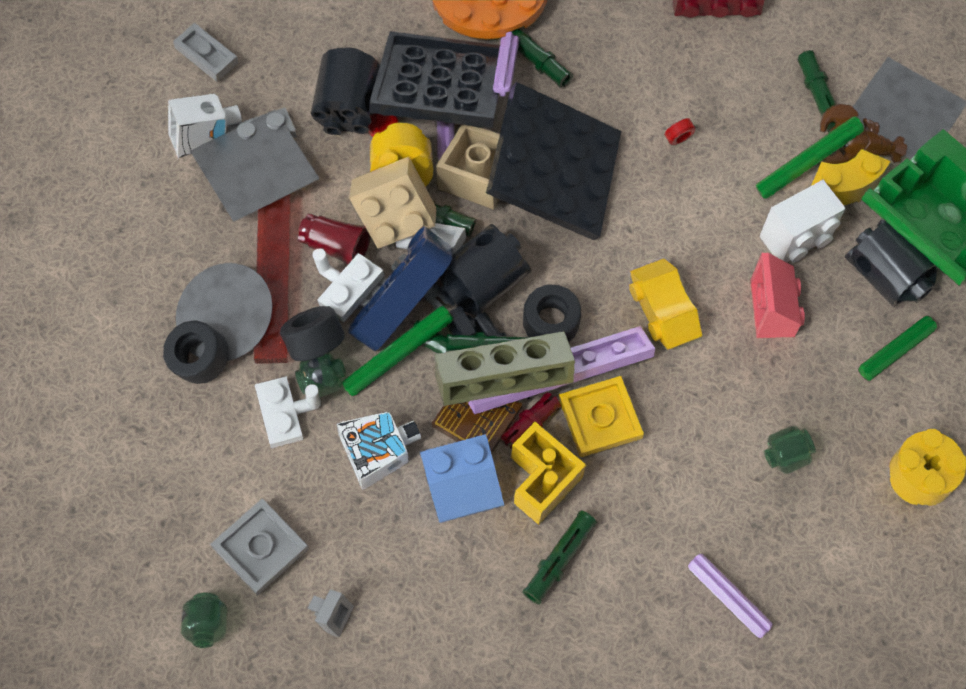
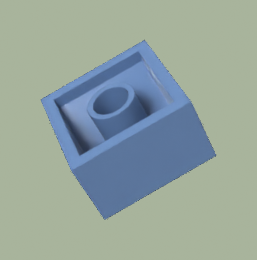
(462, 478)

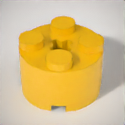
(399, 142)
(939, 456)

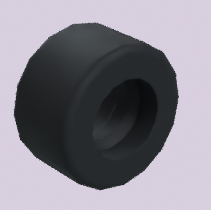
(552, 297)
(312, 333)
(180, 342)

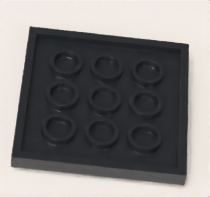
(437, 80)
(554, 161)

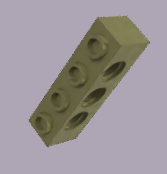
(504, 368)

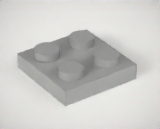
(259, 546)

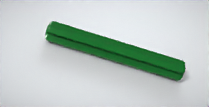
(810, 157)
(397, 351)

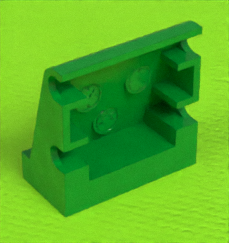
(928, 203)

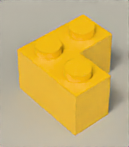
(551, 470)

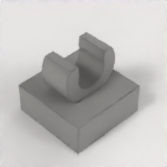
(331, 612)

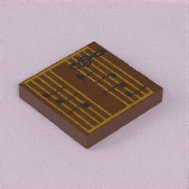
(461, 423)

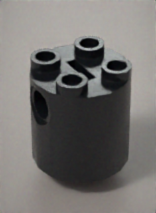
(344, 91)
(892, 265)
(483, 270)

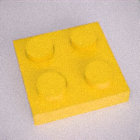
(600, 416)

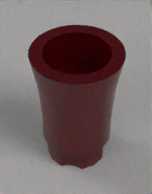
(334, 237)

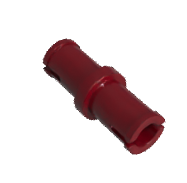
(537, 413)

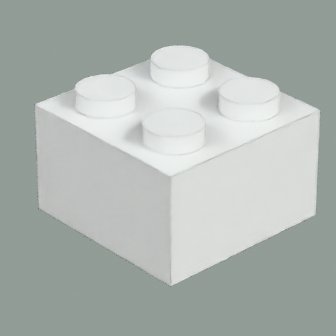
(802, 222)

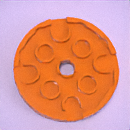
(488, 17)

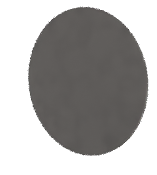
(230, 301)

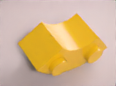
(853, 178)
(665, 303)

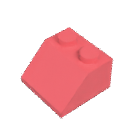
(776, 298)

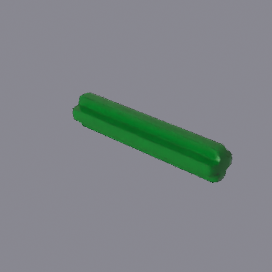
(897, 348)

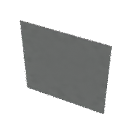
(907, 105)
(254, 170)

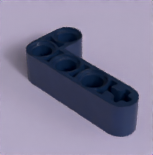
(403, 289)

